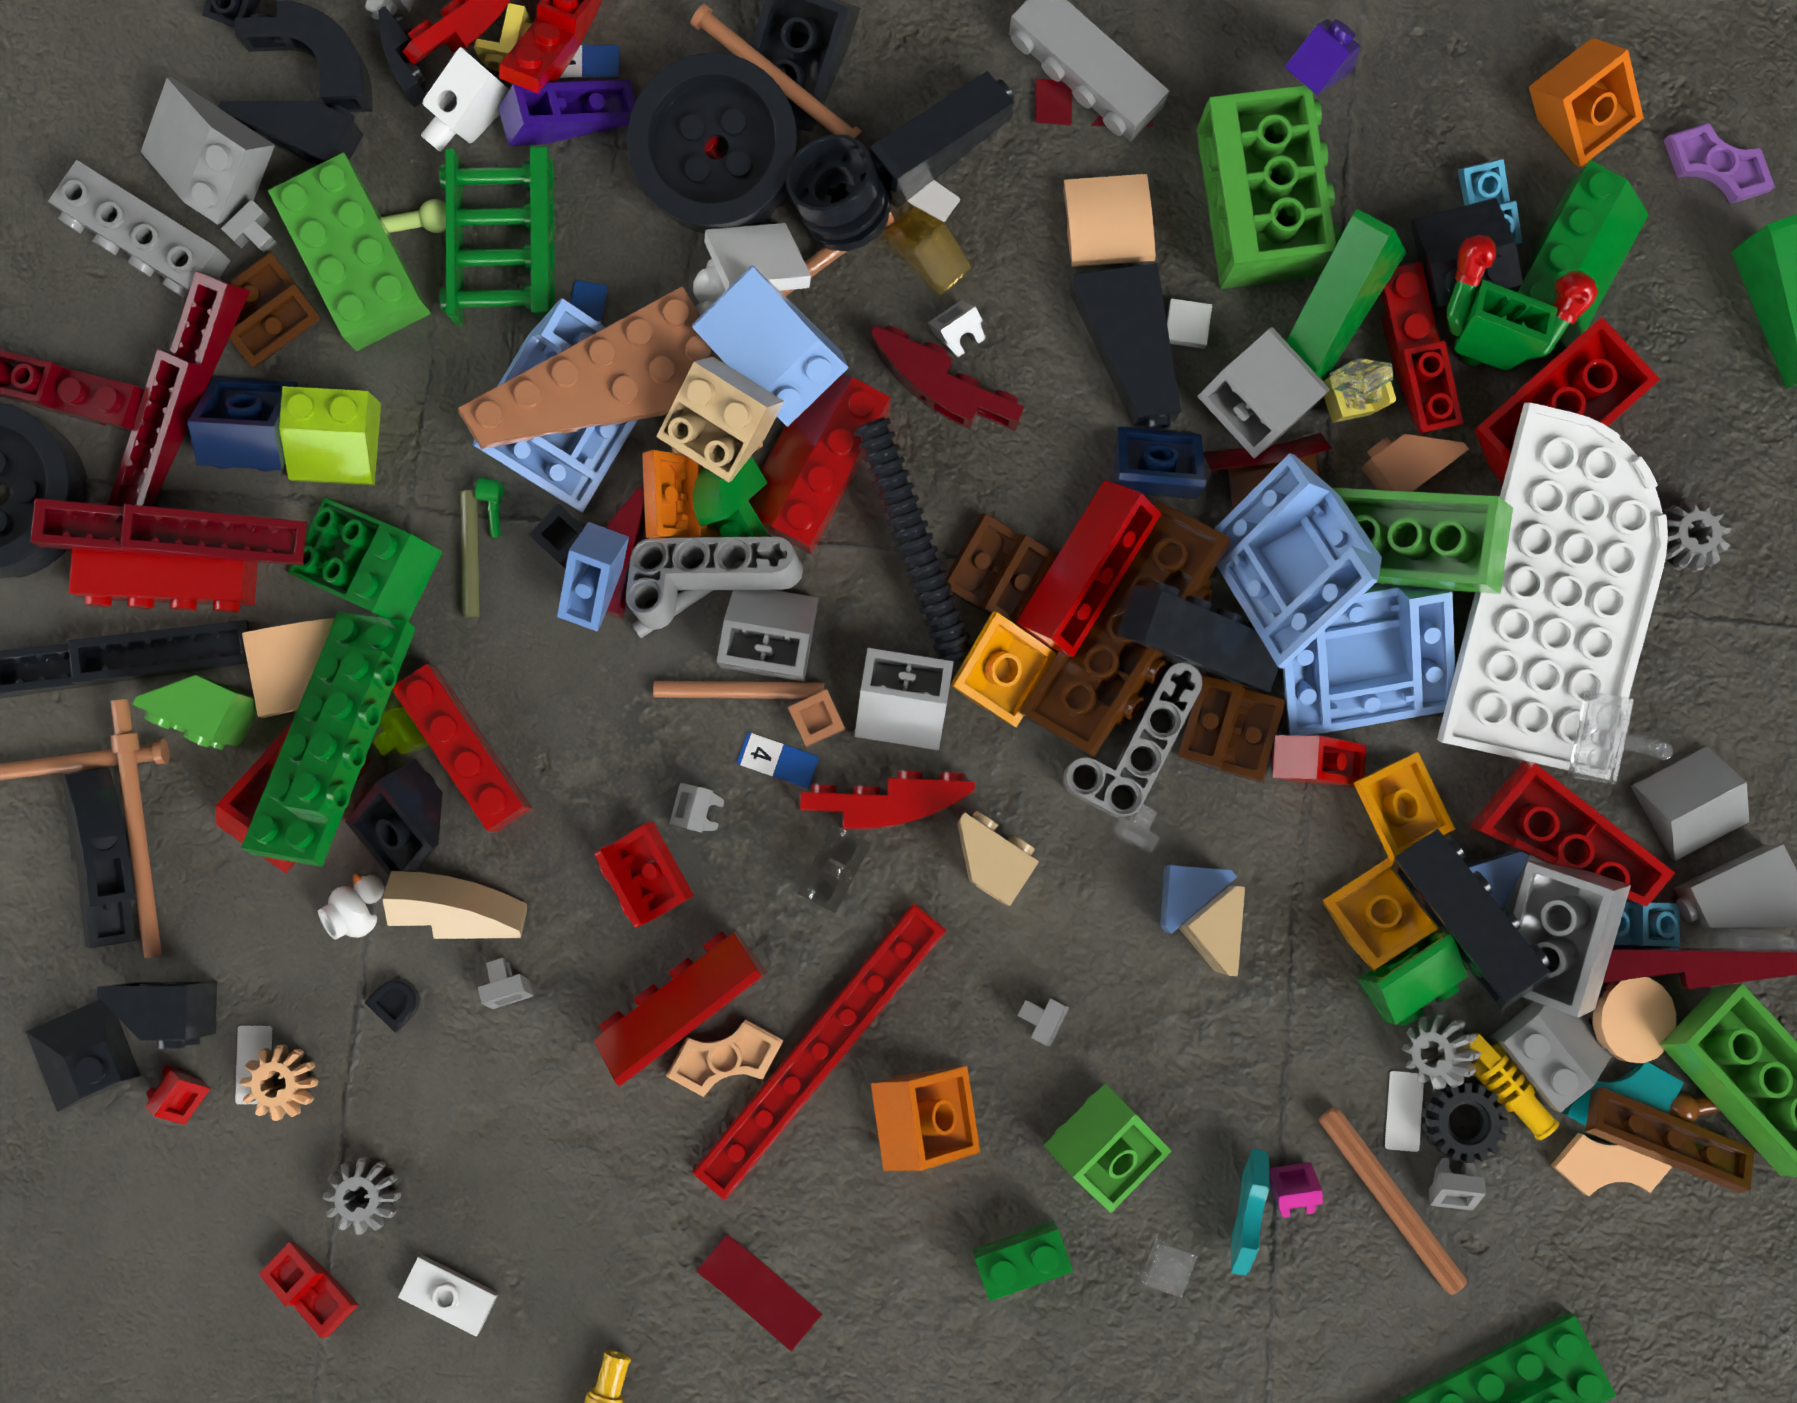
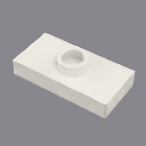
(448, 1295)

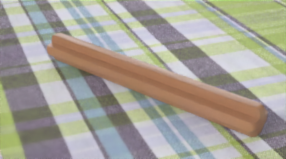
(1393, 1201)

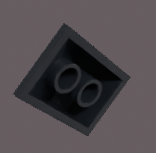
(806, 44)

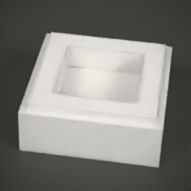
(1188, 323)

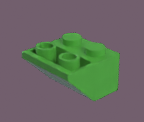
(202, 709)

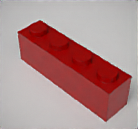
(1089, 567)
(165, 579)
(461, 748)

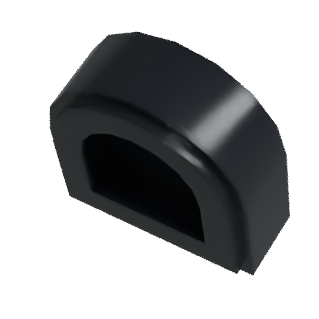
(395, 1003)

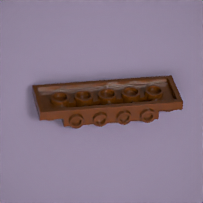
(1104, 680)

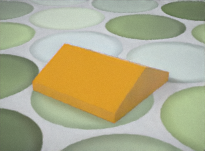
(1003, 669)
(1403, 804)
(1379, 916)

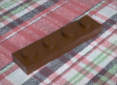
(1670, 1140)

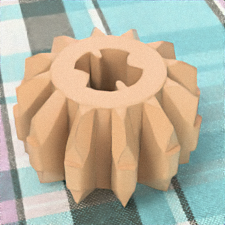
(262, 1085)

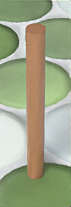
(736, 689)

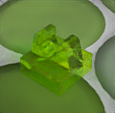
(399, 733)

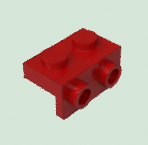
(643, 875)

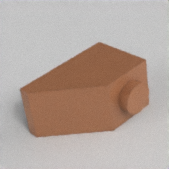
(1409, 461)

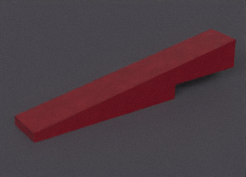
(176, 388)
(167, 532)
(1701, 965)

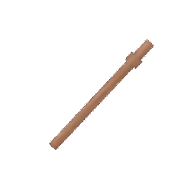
(125, 744)

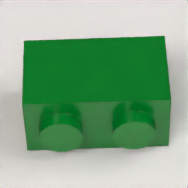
(1022, 1260)

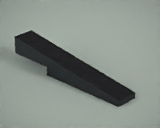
(121, 658)

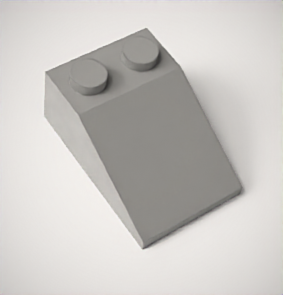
(205, 153)

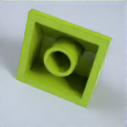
(330, 435)

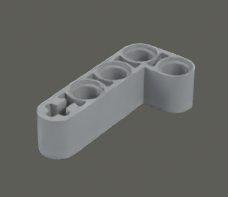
(767, 566)
(1142, 737)

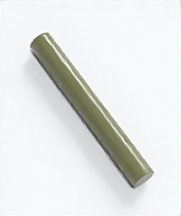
(469, 554)

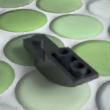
(101, 857)

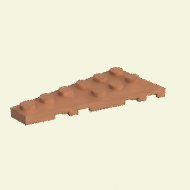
(603, 380)

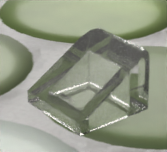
(1168, 1268)

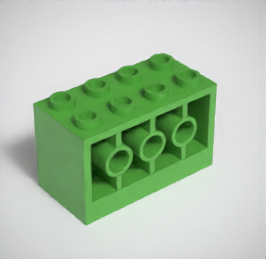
(1267, 186)

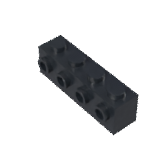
(1198, 635)
(1463, 907)

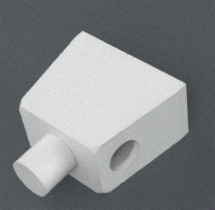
(463, 101)

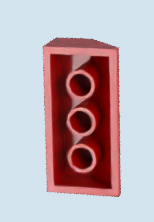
(1590, 377)
(816, 462)
(678, 1007)

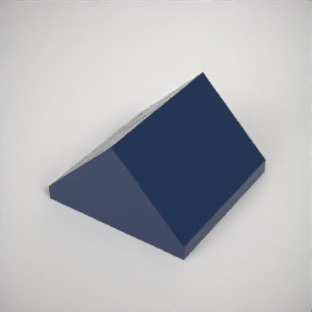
(1160, 462)

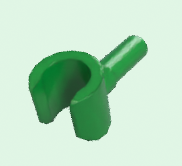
(491, 492)

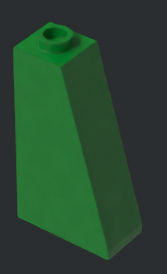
(1770, 277)
(1346, 291)

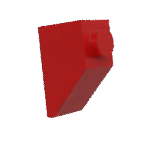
(1318, 760)

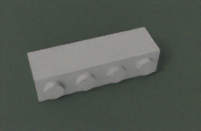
(1088, 64)

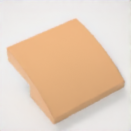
(1109, 220)
(283, 663)

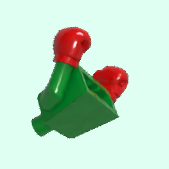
(1503, 325)

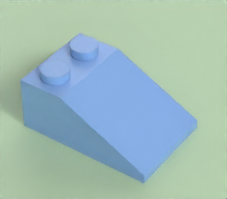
(771, 343)

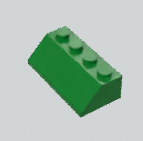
(1588, 234)

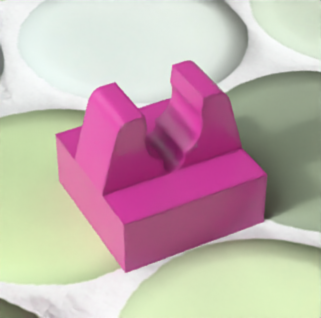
(1295, 1188)

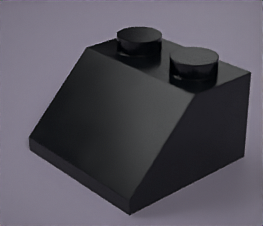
(1442, 234)
(164, 1011)

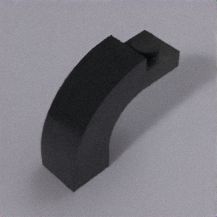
(308, 30)

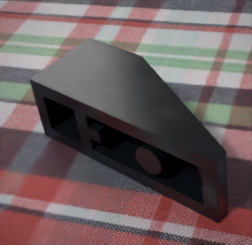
(300, 127)

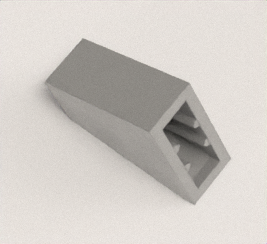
(1744, 892)

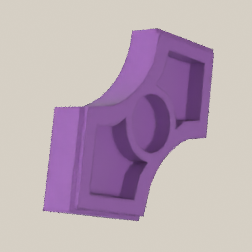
(1704, 155)

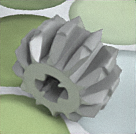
(1707, 530)
(1425, 1052)
(345, 1199)

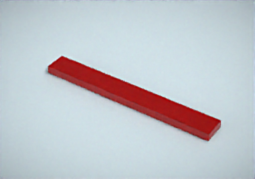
(818, 1052)

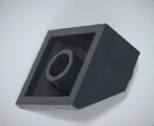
(400, 818)
(83, 1054)

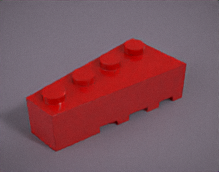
(1563, 830)

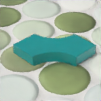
(1642, 1083)
(1253, 1195)

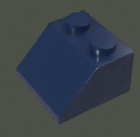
(239, 424)

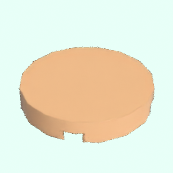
(1634, 1019)

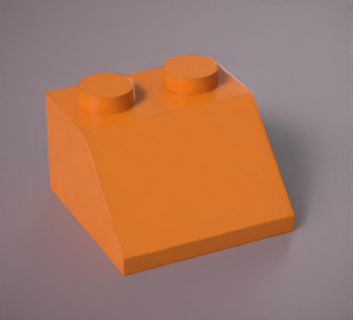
(1588, 99)
(925, 1119)

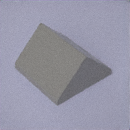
(1693, 802)

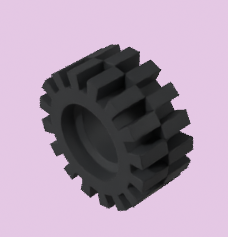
(1489, 1128)

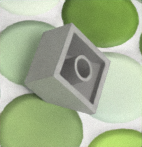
(1553, 1053)

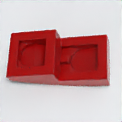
(309, 1288)

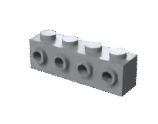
(135, 228)

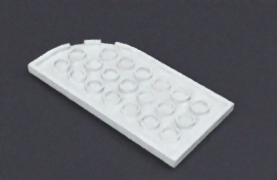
(1572, 592)

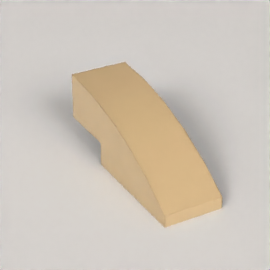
(452, 907)

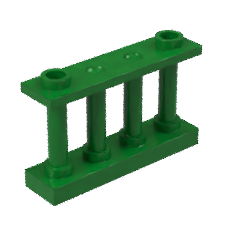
(536, 215)

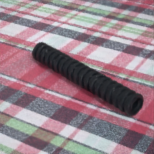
(913, 539)

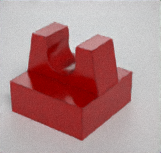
(176, 1096)

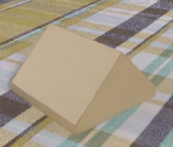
(1218, 929)

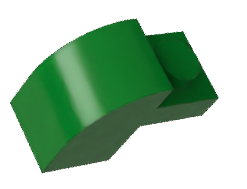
(728, 502)

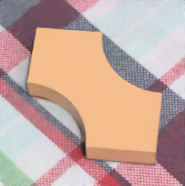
(705, 1063)
(1596, 1164)

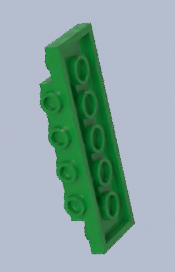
(329, 739)
(1539, 1367)

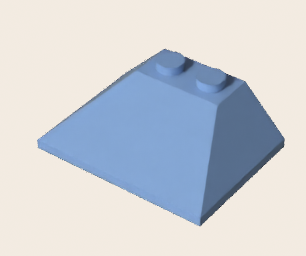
(560, 463)
(1295, 558)
(1374, 663)

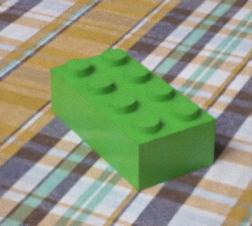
(349, 252)
(1435, 537)
(1744, 1068)

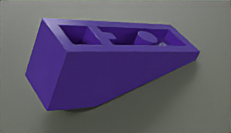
(1325, 56)
(565, 110)

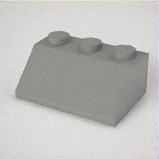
(1575, 925)

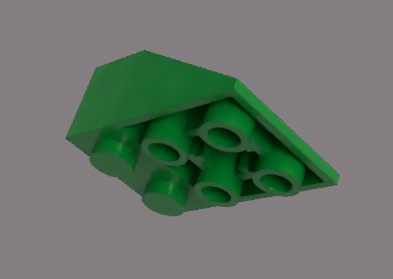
(366, 561)

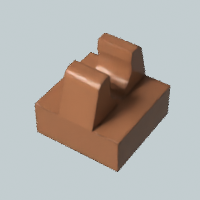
(816, 718)

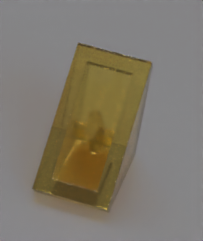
(929, 248)

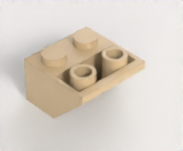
(719, 417)
(993, 862)

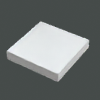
(763, 246)

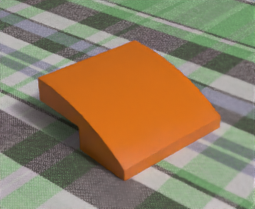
(668, 497)

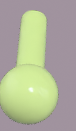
(430, 216)

